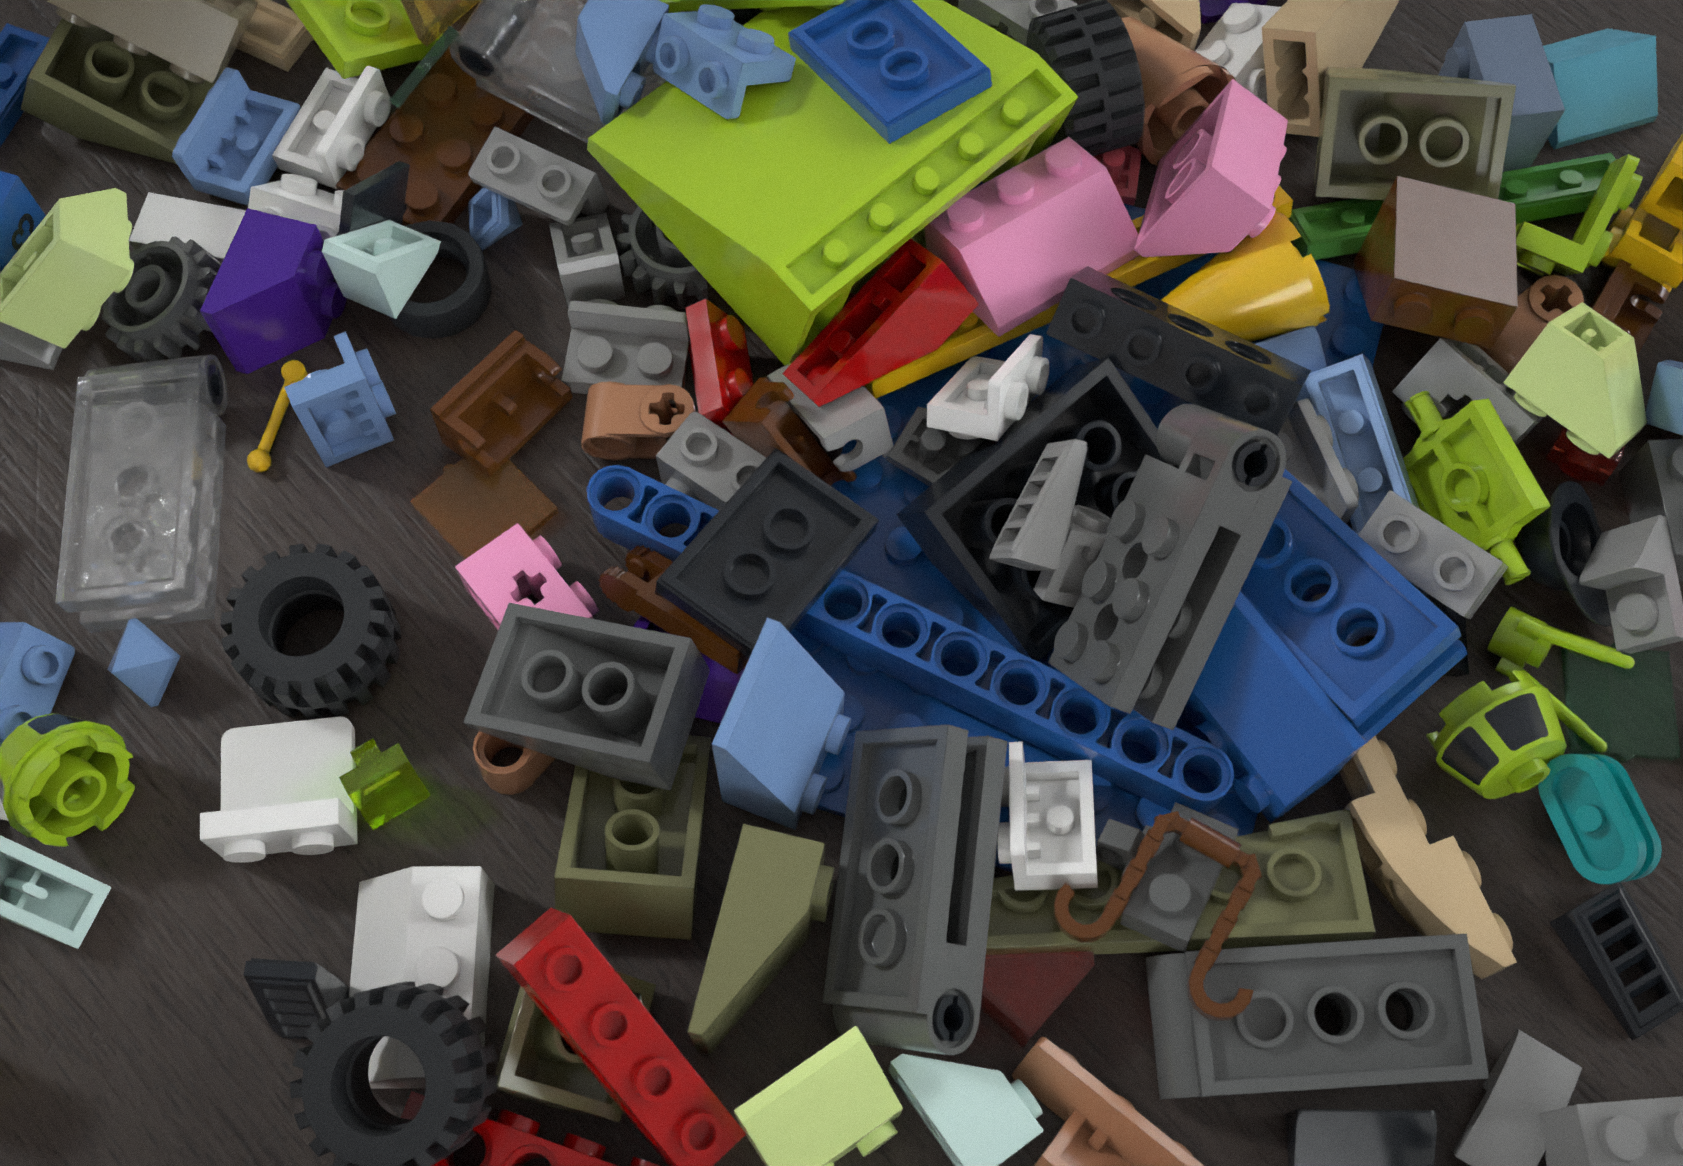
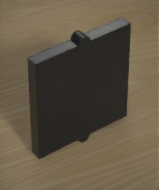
(375, 199)

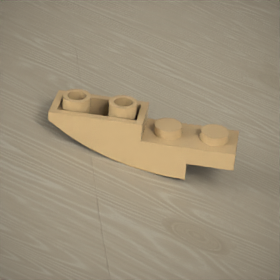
(1427, 884)

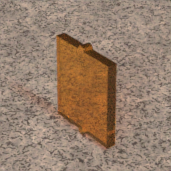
(478, 508)

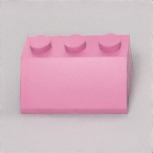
(1216, 179)
(1033, 231)

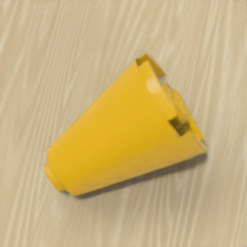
(1257, 287)

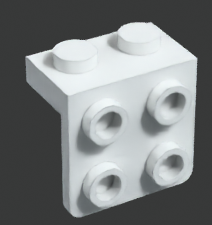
(283, 790)

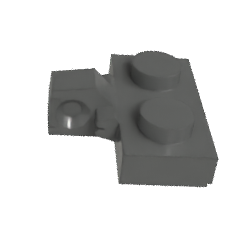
(1175, 883)

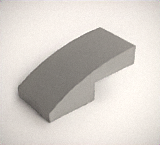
(1520, 1086)

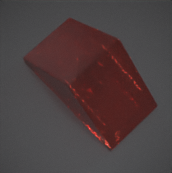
(1029, 987)

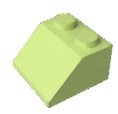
(823, 1108)

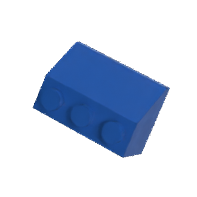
(1268, 716)

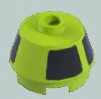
(1499, 737)
(63, 777)

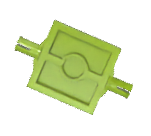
(1474, 478)

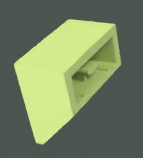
(68, 267)
(1585, 379)

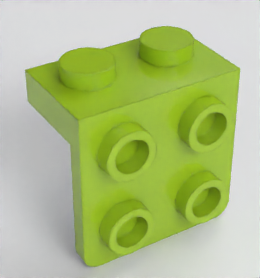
(1545, 251)

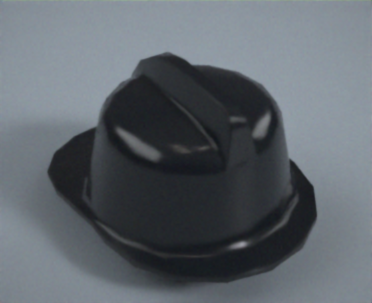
(1559, 546)

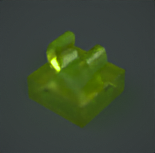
(383, 783)

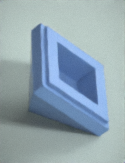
(491, 217)
(143, 662)

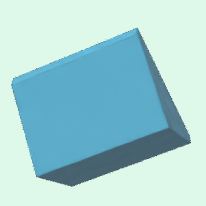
(1604, 84)

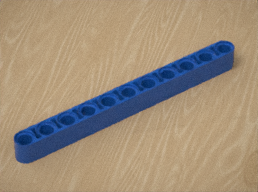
(937, 640)

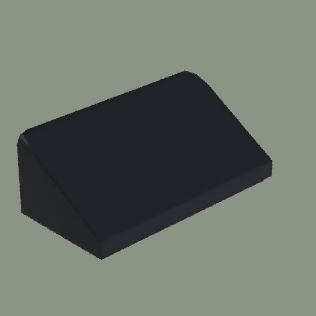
(1361, 1137)

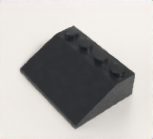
(969, 505)

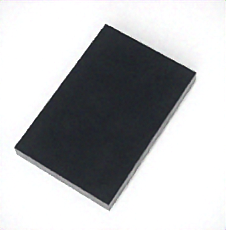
(767, 553)

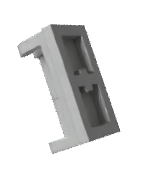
(845, 419)

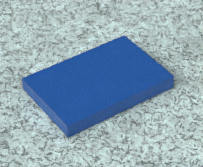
(890, 63)

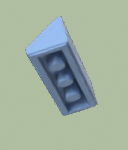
(1361, 433)

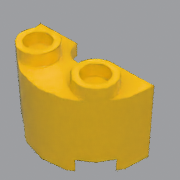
(1648, 245)

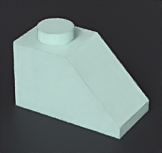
(969, 1108)

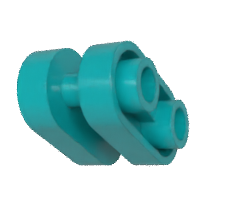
(1600, 818)

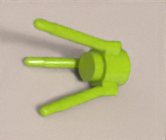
(1527, 640)

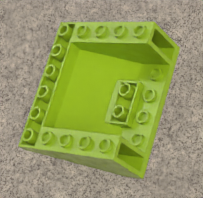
(803, 189)

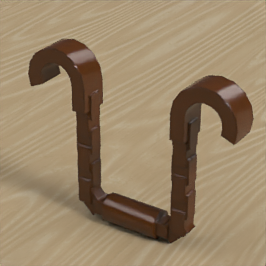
(1214, 846)

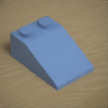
(779, 730)

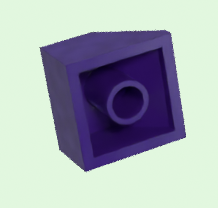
(271, 291)

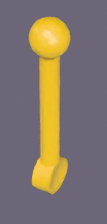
(260, 459)

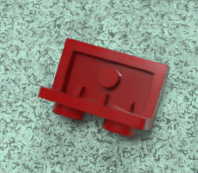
(717, 360)

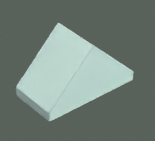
(380, 264)
(47, 894)

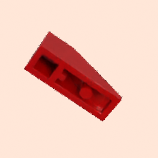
(889, 323)

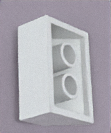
(425, 930)

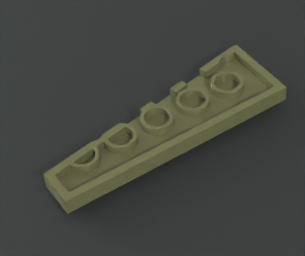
(1306, 895)

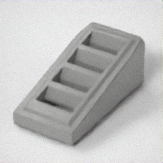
(1042, 515)

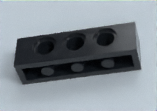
(1177, 351)

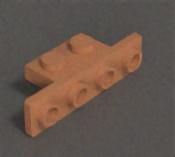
(1098, 1123)

